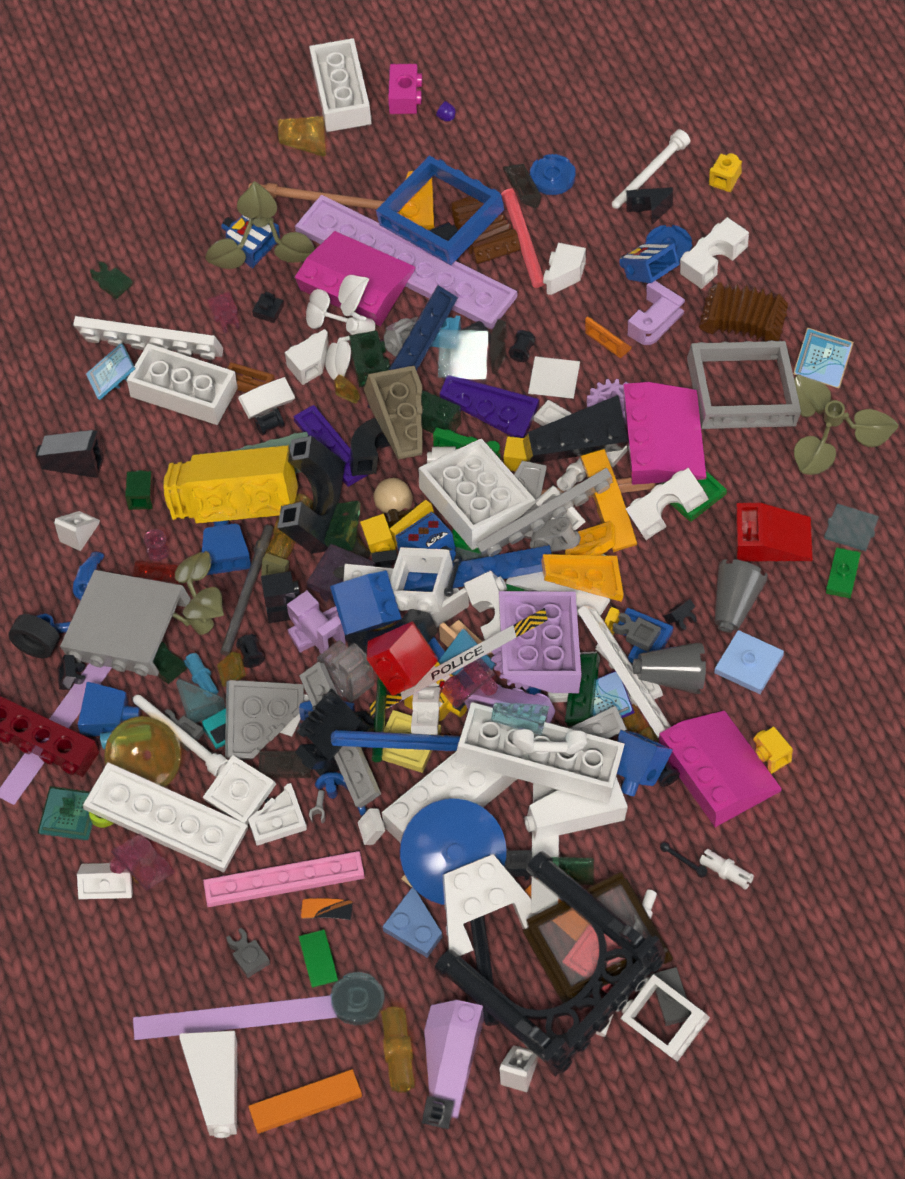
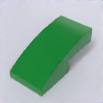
(318, 958)

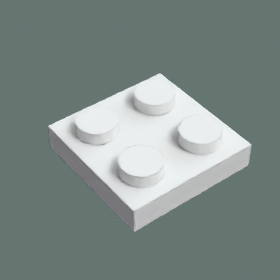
(239, 790)

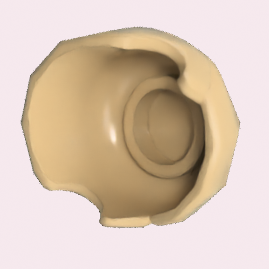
(392, 494)

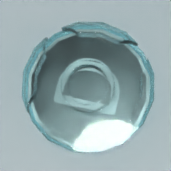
(357, 998)

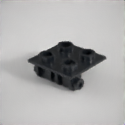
(327, 717)

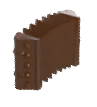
(495, 240)
(744, 312)

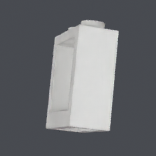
(411, 560)
(686, 1033)

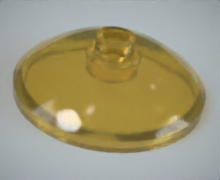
(137, 735)

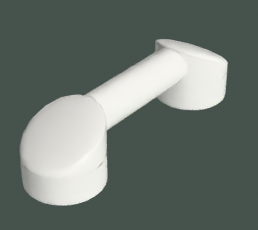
(524, 741)

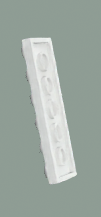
(140, 336)
(165, 817)

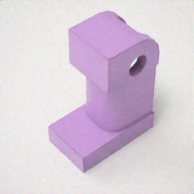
(658, 317)
(313, 623)

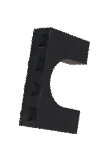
(325, 476)

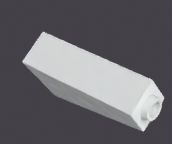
(569, 813)
(214, 1075)

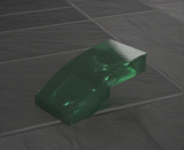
(168, 664)

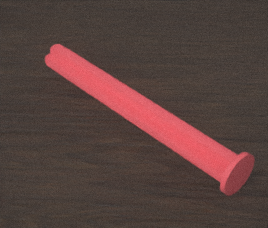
(526, 245)

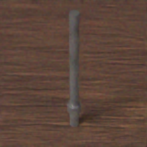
(259, 549)

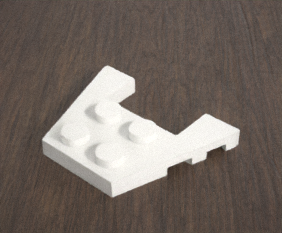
(476, 892)

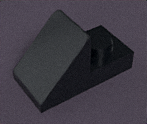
(654, 200)

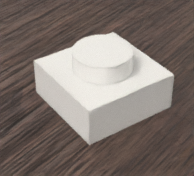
(371, 826)

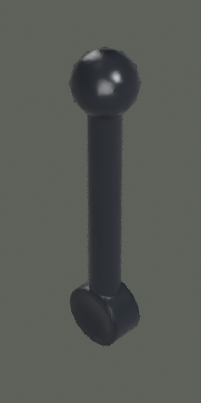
(448, 591)
(701, 871)

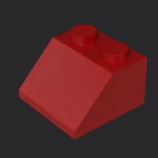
(401, 657)

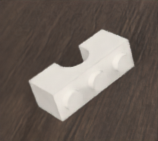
(724, 239)
(680, 489)
(484, 594)

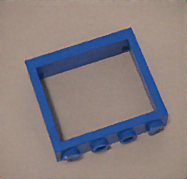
(444, 250)

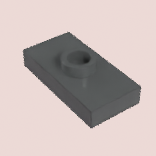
(671, 1009)

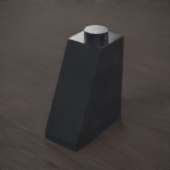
(72, 453)

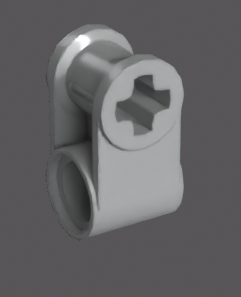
(555, 535)

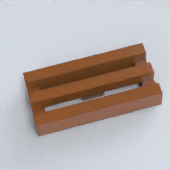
(246, 383)

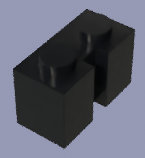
(278, 592)

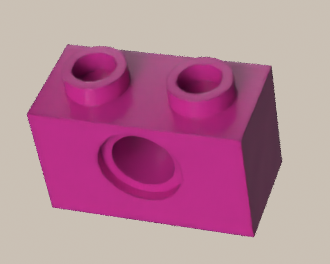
(404, 89)

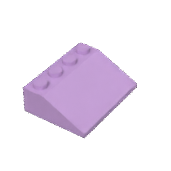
(548, 653)

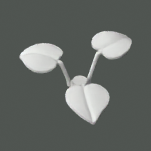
(349, 295)

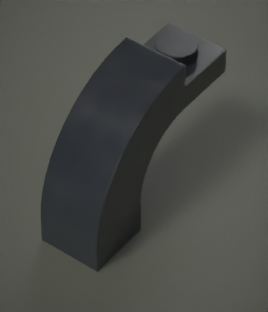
(364, 447)
(421, 619)
(314, 759)

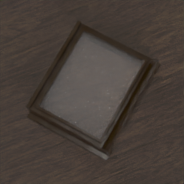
(570, 946)

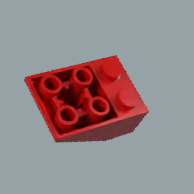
(772, 534)

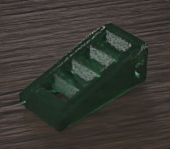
(347, 538)

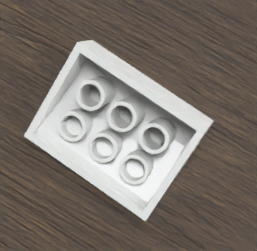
(474, 491)

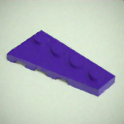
(497, 407)

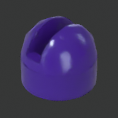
(446, 112)

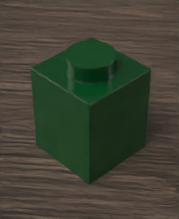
(139, 490)

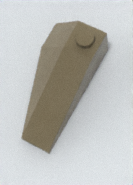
(397, 408)

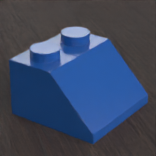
(365, 602)

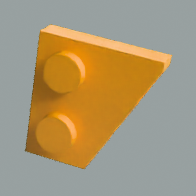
(594, 540)

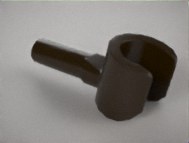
(394, 516)

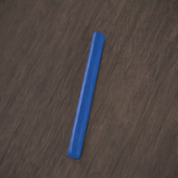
(394, 740)

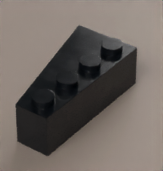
(579, 433)

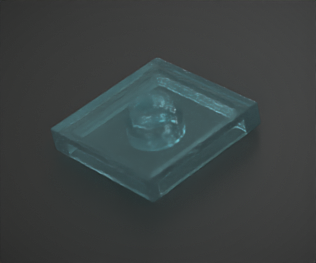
(463, 354)

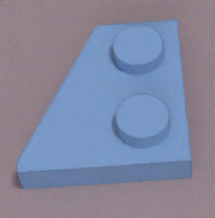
(413, 925)

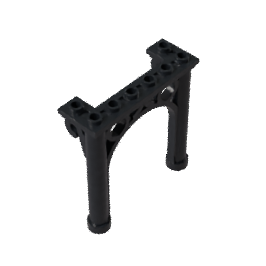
(553, 1048)

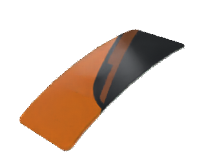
(326, 908)

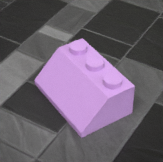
(510, 696)

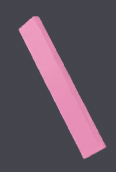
(283, 879)

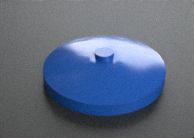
(445, 839)

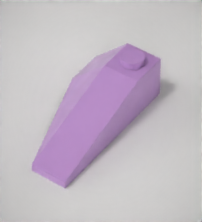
(450, 1048)

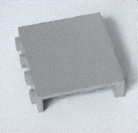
(122, 622)

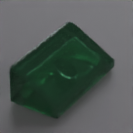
(577, 868)

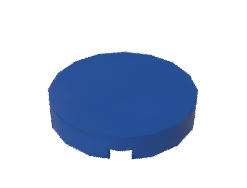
(553, 174)
(673, 234)

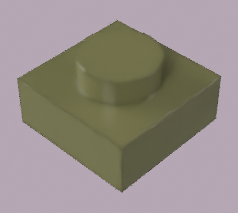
(273, 564)

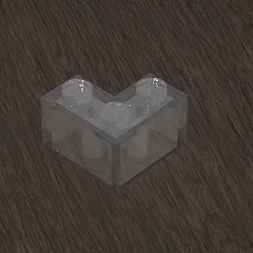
(348, 670)

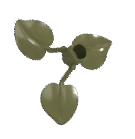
(259, 207)
(816, 456)
(206, 603)

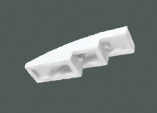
(536, 582)

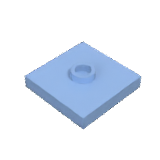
(749, 662)

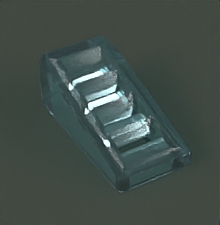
(521, 716)

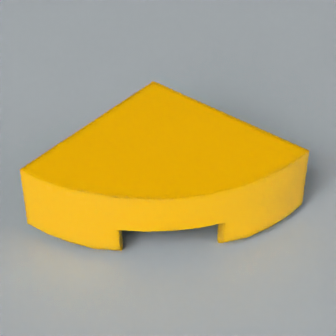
(611, 618)

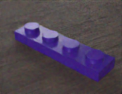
(317, 426)

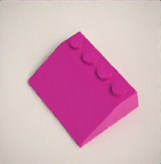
(345, 256)
(662, 432)
(718, 766)

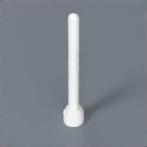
(678, 141)
(214, 762)

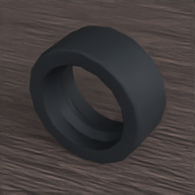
(33, 636)

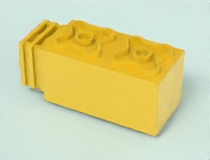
(231, 485)

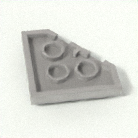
(257, 714)

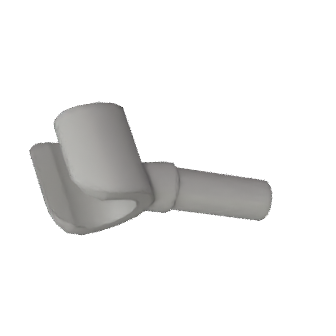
(318, 809)

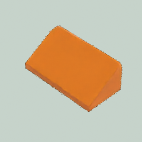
(606, 338)

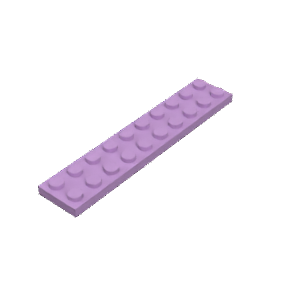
(477, 294)

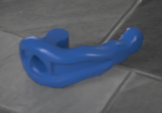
(85, 572)
(330, 781)

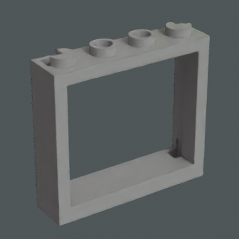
(748, 415)

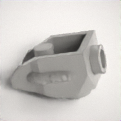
(397, 333)

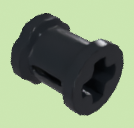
(522, 345)
(268, 421)
(250, 651)
(668, 775)

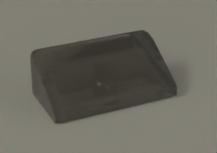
(523, 185)

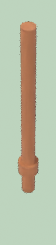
(276, 191)

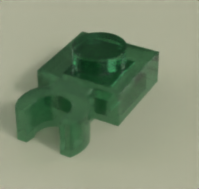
(113, 281)

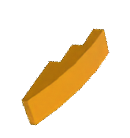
(610, 503)

